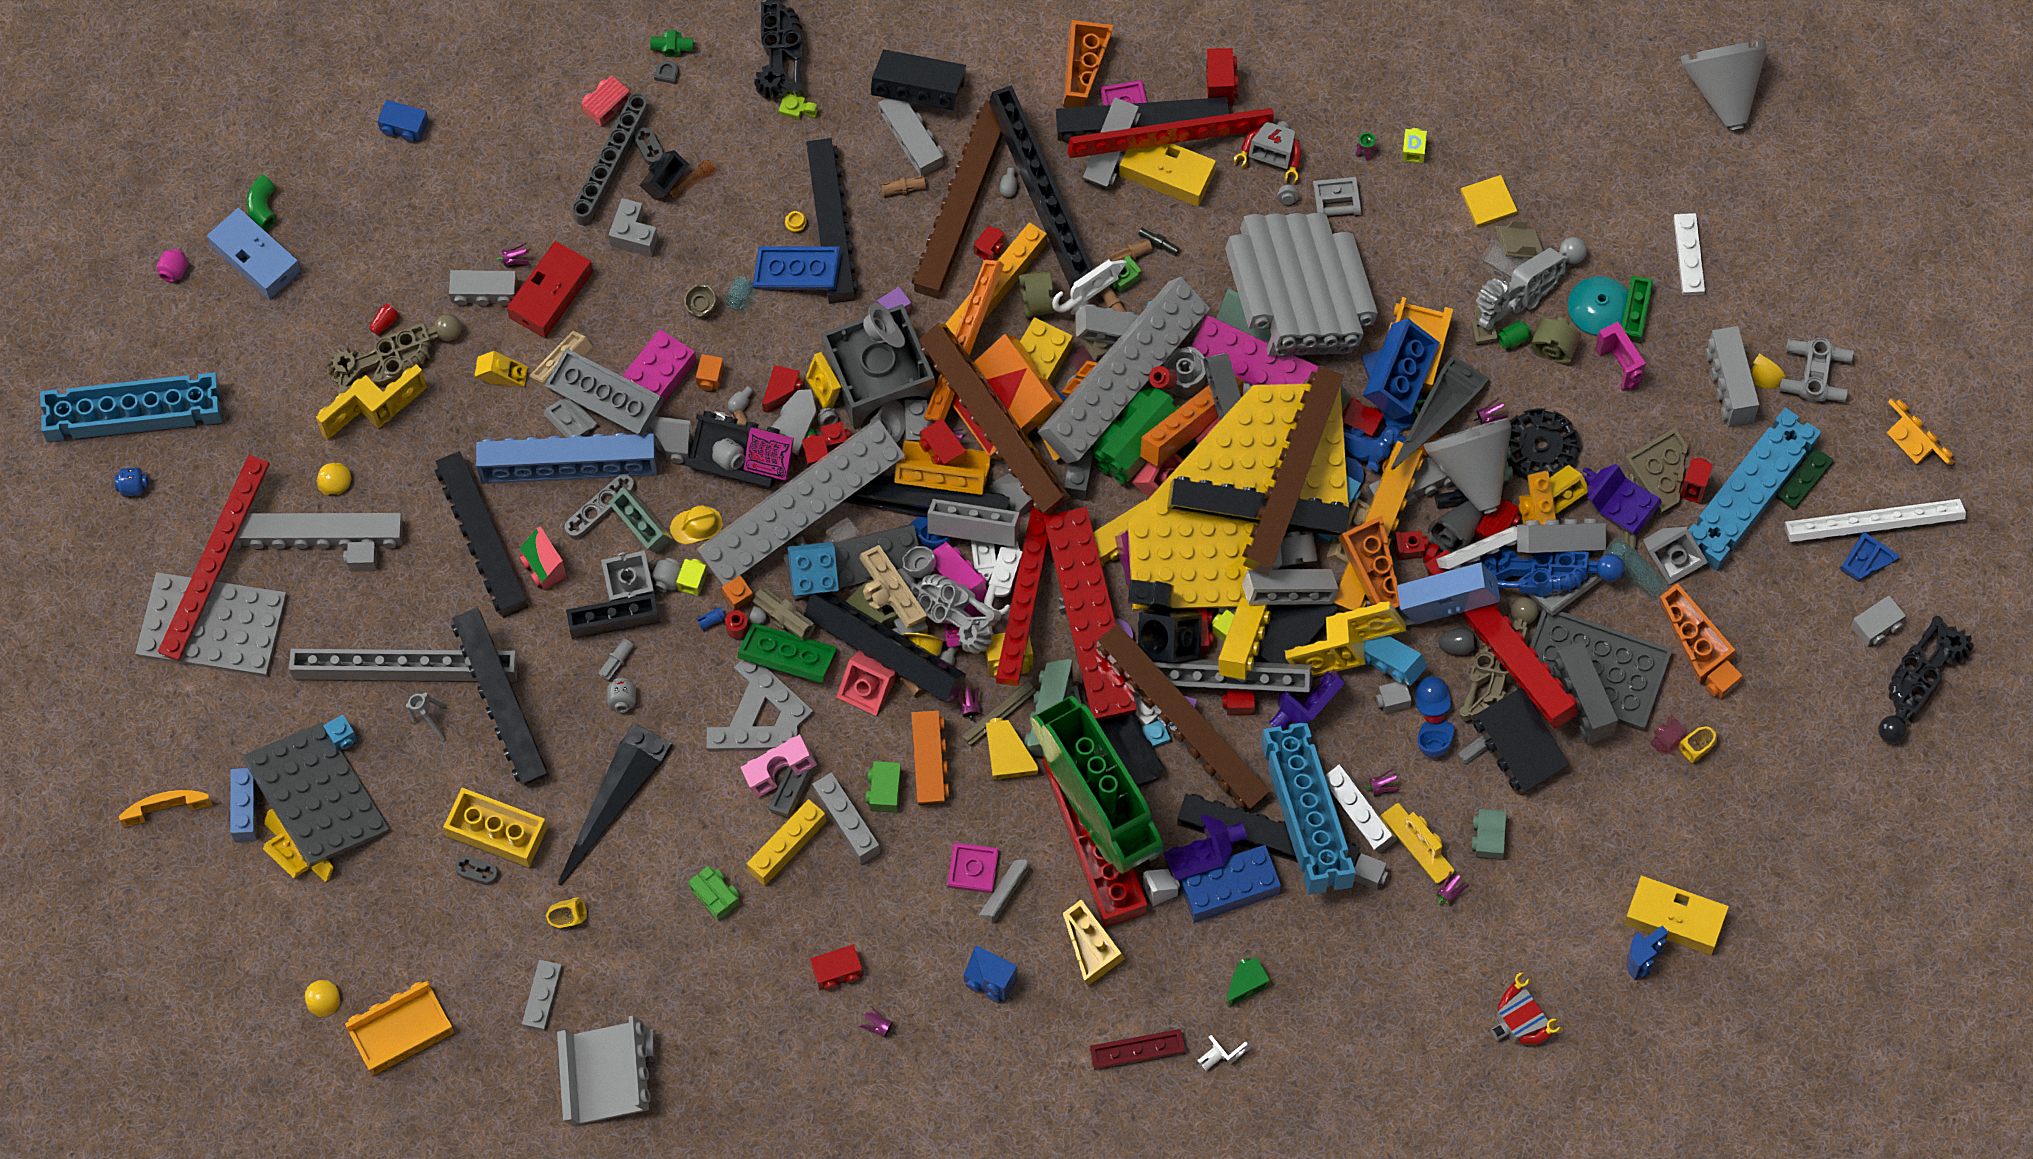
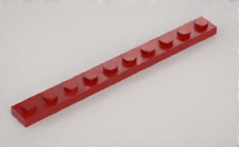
(1168, 133)
(213, 558)
(1023, 601)

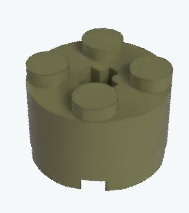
(1037, 293)
(1555, 339)

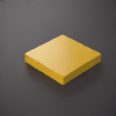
(1488, 201)
(823, 381)

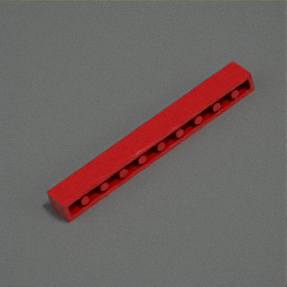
(1517, 658)

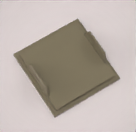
(1518, 240)

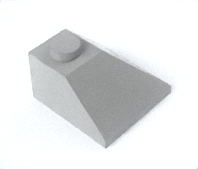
(672, 438)
(1011, 488)
(1675, 552)

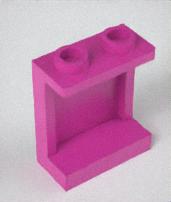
(1616, 340)

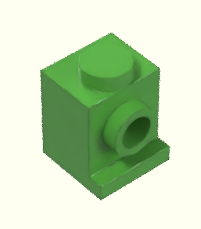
(1131, 276)

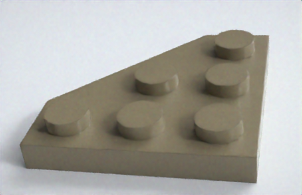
(1660, 467)

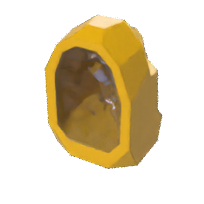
(1698, 743)
(567, 913)

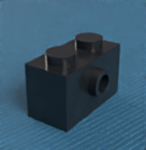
(664, 174)

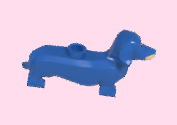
(1369, 448)

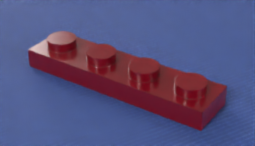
(1137, 1049)

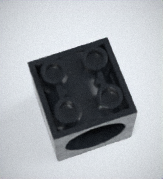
(1170, 635)

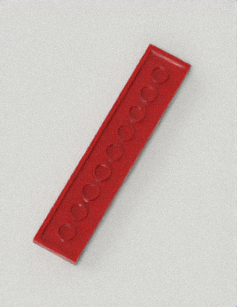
(1087, 610)

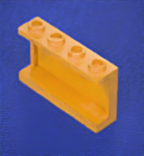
(1432, 322)
(919, 470)
(399, 1027)

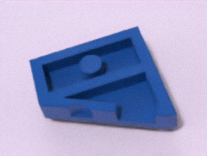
(1867, 557)

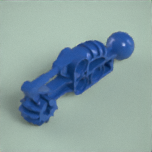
(1550, 570)

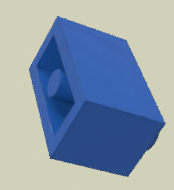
(402, 121)

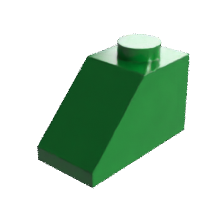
(1247, 980)

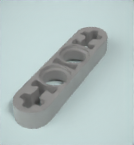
(597, 505)

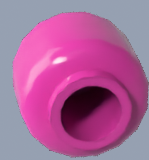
(172, 265)

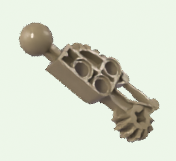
(446, 328)
(1523, 612)

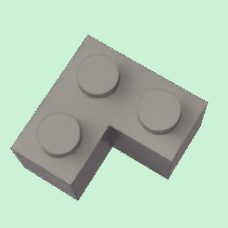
(629, 232)

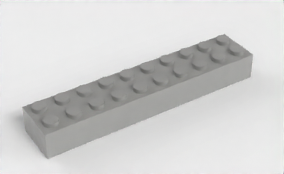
(1123, 370)
(800, 502)

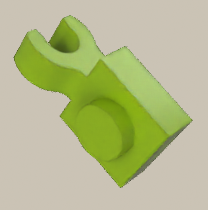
(796, 106)

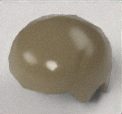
(700, 300)

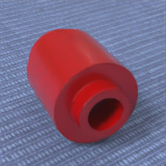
(1163, 378)
(736, 624)

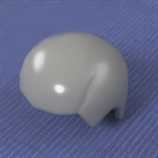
(919, 562)

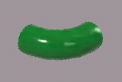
(258, 202)

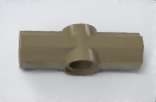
(784, 614)

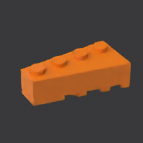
(928, 757)

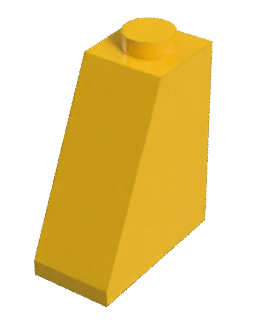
(1007, 752)

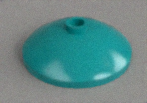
(1590, 313)

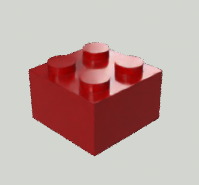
(1222, 74)

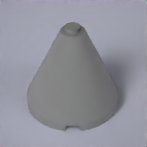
(1728, 79)
(1475, 461)

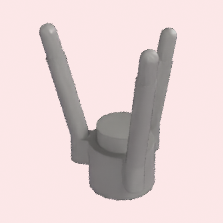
(419, 705)

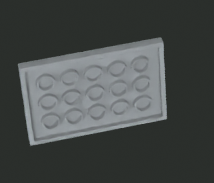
(232, 633)

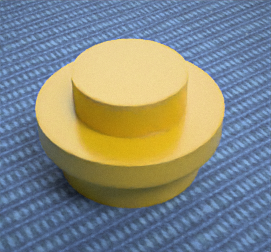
(795, 221)

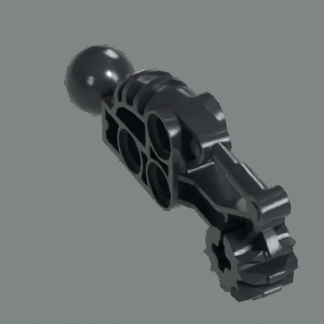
(787, 28)
(1908, 681)

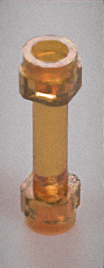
(705, 168)

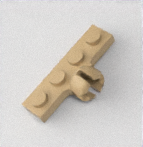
(890, 588)

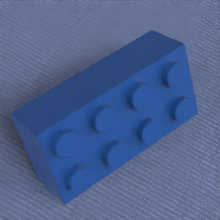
(1401, 369)
(1237, 883)

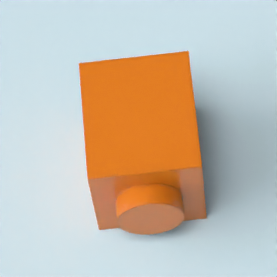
(709, 372)
(737, 593)
(1723, 680)

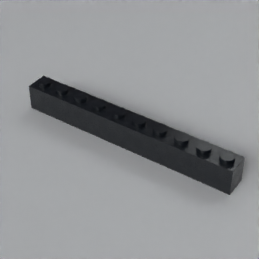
(1040, 184)

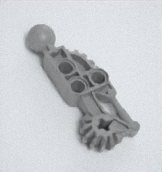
(1528, 282)
(945, 603)

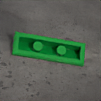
(1637, 307)

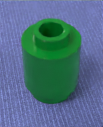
(1514, 335)

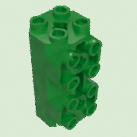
(1120, 443)

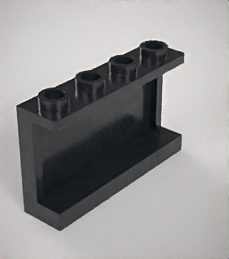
(918, 79)
(714, 429)
(1292, 627)
(1519, 741)
(1133, 748)

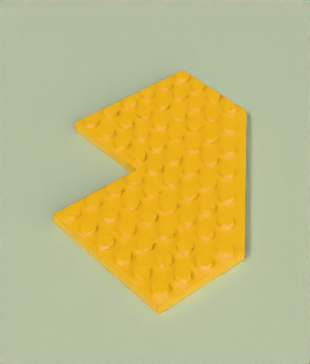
(1203, 551)

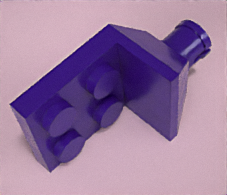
(1620, 498)
(1298, 711)
(1207, 853)

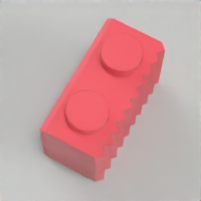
(605, 100)

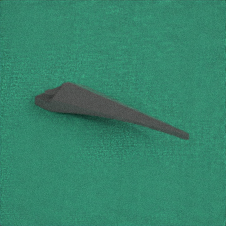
(1450, 394)

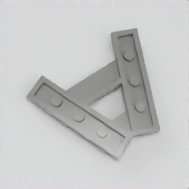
(742, 733)

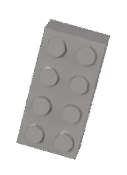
(1732, 376)

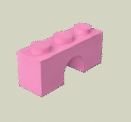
(762, 770)

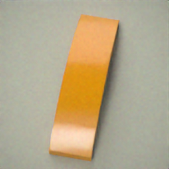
(135, 813)

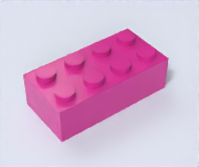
(661, 365)

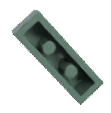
(640, 520)

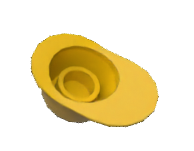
(696, 525)
(928, 642)

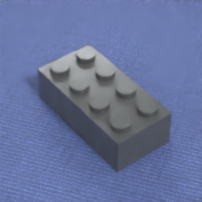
(1581, 679)

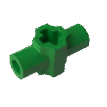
(671, 43)

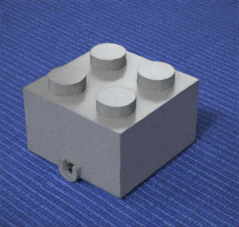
(627, 576)

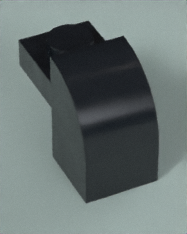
(1154, 595)

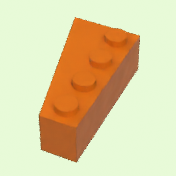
(1084, 56)
(1371, 560)
(1696, 634)

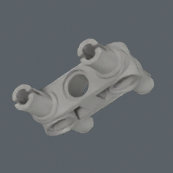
(1816, 370)

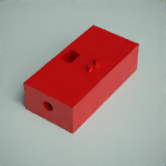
(550, 289)

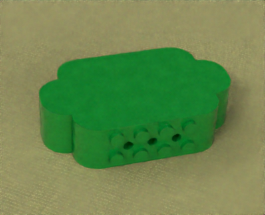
(1097, 784)

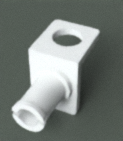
(1218, 1053)

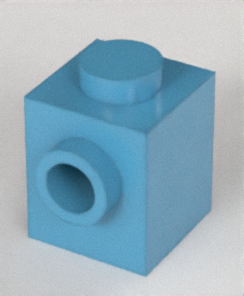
(340, 733)

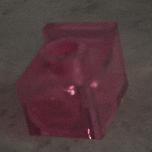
(1668, 735)

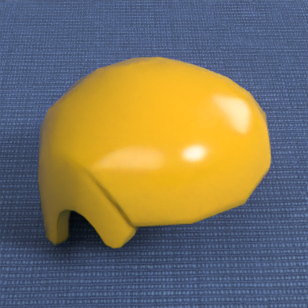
(333, 479)
(322, 998)

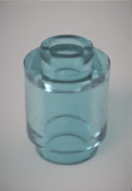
(738, 292)

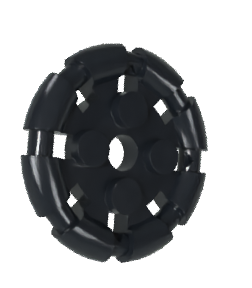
(1543, 431)

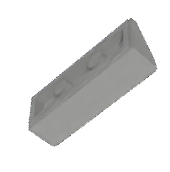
(1004, 890)

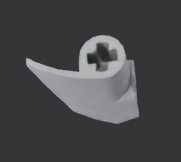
(797, 417)

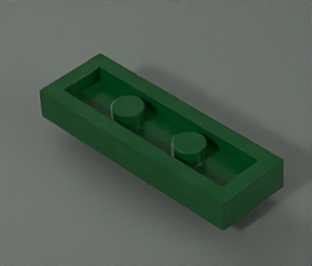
(1804, 478)

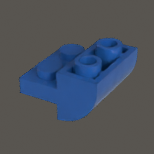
(1643, 952)

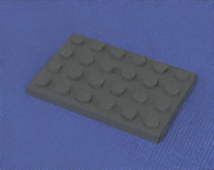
(1626, 664)
(315, 794)

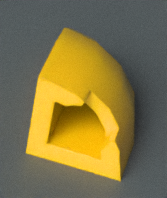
(1766, 373)

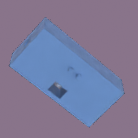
(254, 253)
(1448, 593)

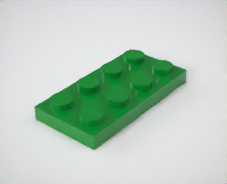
(787, 652)

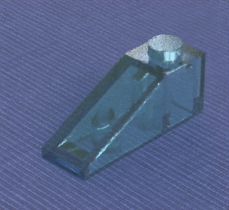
(1637, 569)

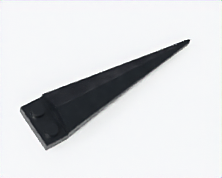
(631, 767)

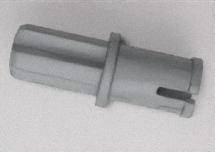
(616, 659)

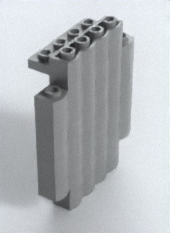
(1301, 283)

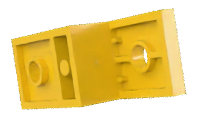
(370, 401)
(1346, 638)

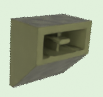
(884, 614)

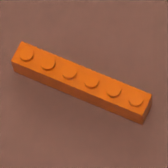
(1181, 426)

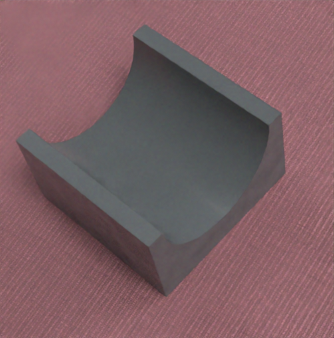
(876, 371)

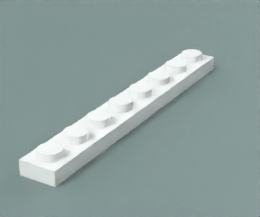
(1875, 520)

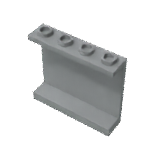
(603, 1072)

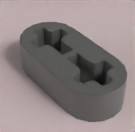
(644, 149)
(475, 875)

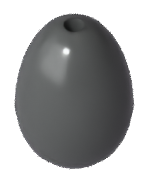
(1457, 641)

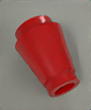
(384, 319)

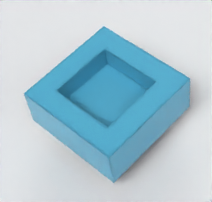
(1156, 734)

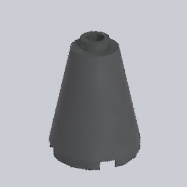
(1456, 527)

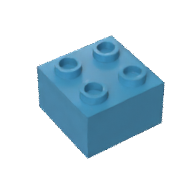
(813, 568)

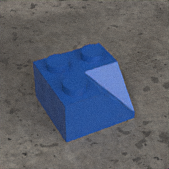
(990, 974)

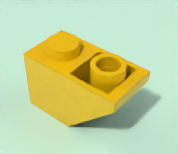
(500, 370)

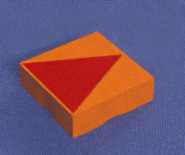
(1018, 386)

